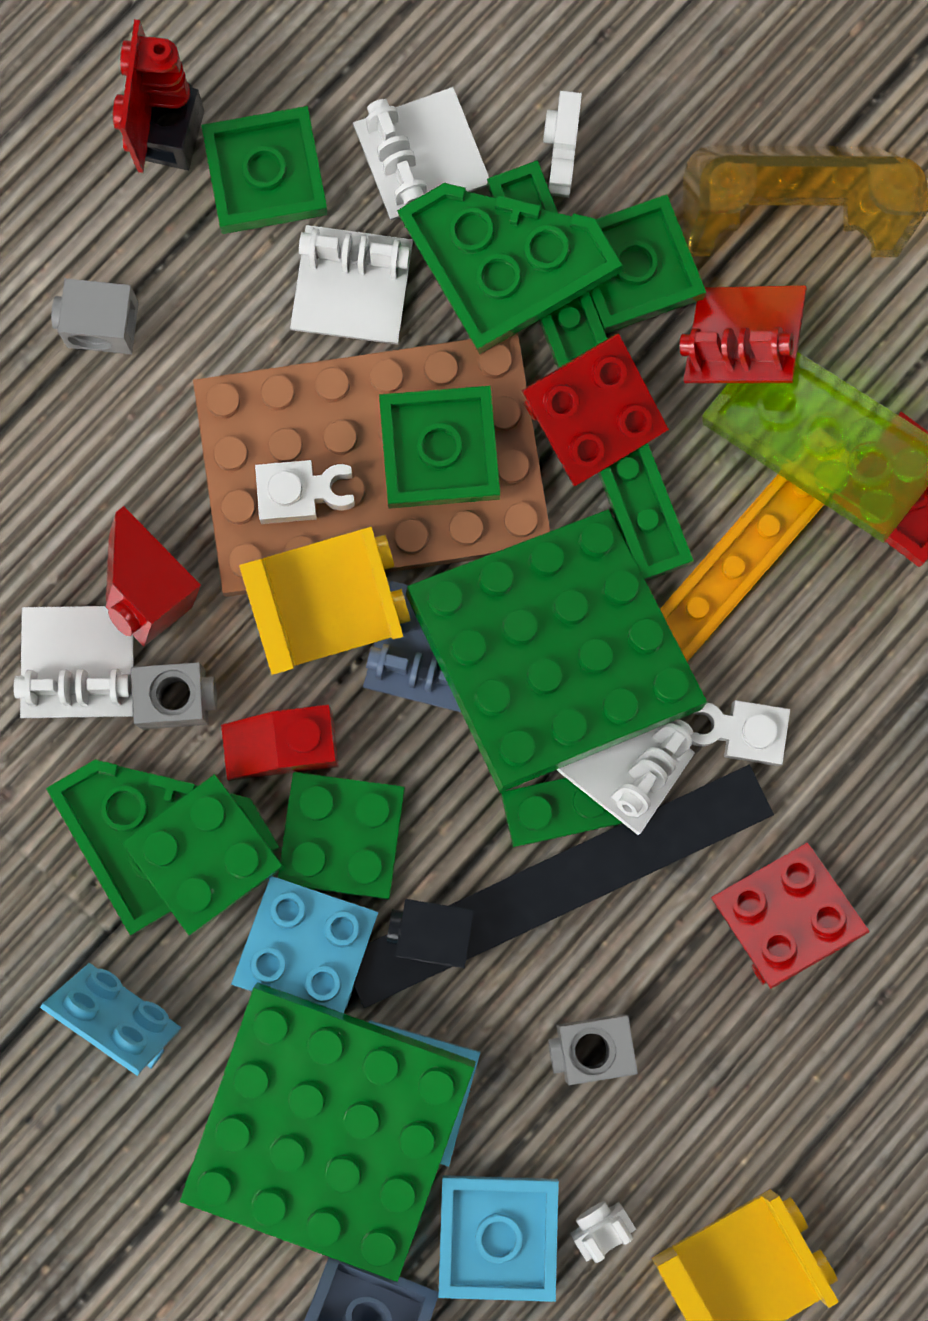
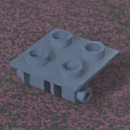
(408, 666)

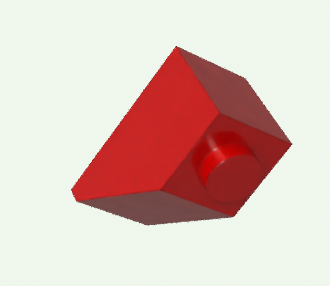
(144, 581)
(280, 743)

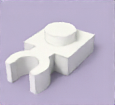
(561, 131)
(291, 491)
(750, 732)
(602, 1230)

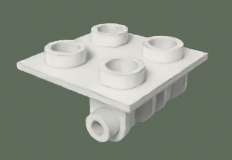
(419, 148)
(351, 284)
(73, 664)
(635, 774)

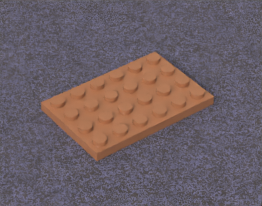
(333, 418)

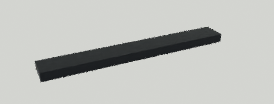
(580, 876)

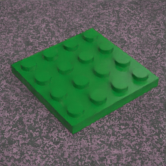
(554, 649)
(327, 1131)

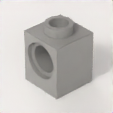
(96, 316)
(151, 682)
(619, 1055)

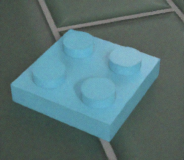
(498, 1238)

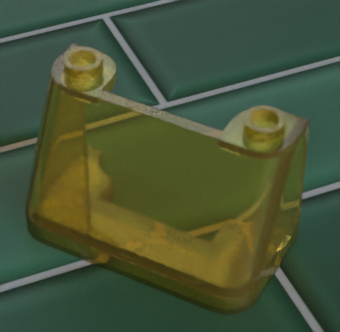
(878, 190)

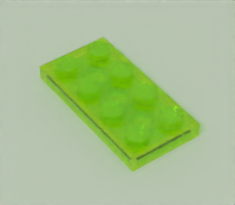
(828, 443)

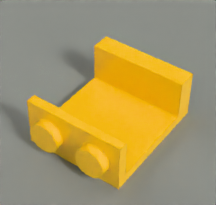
(324, 598)
(748, 1266)

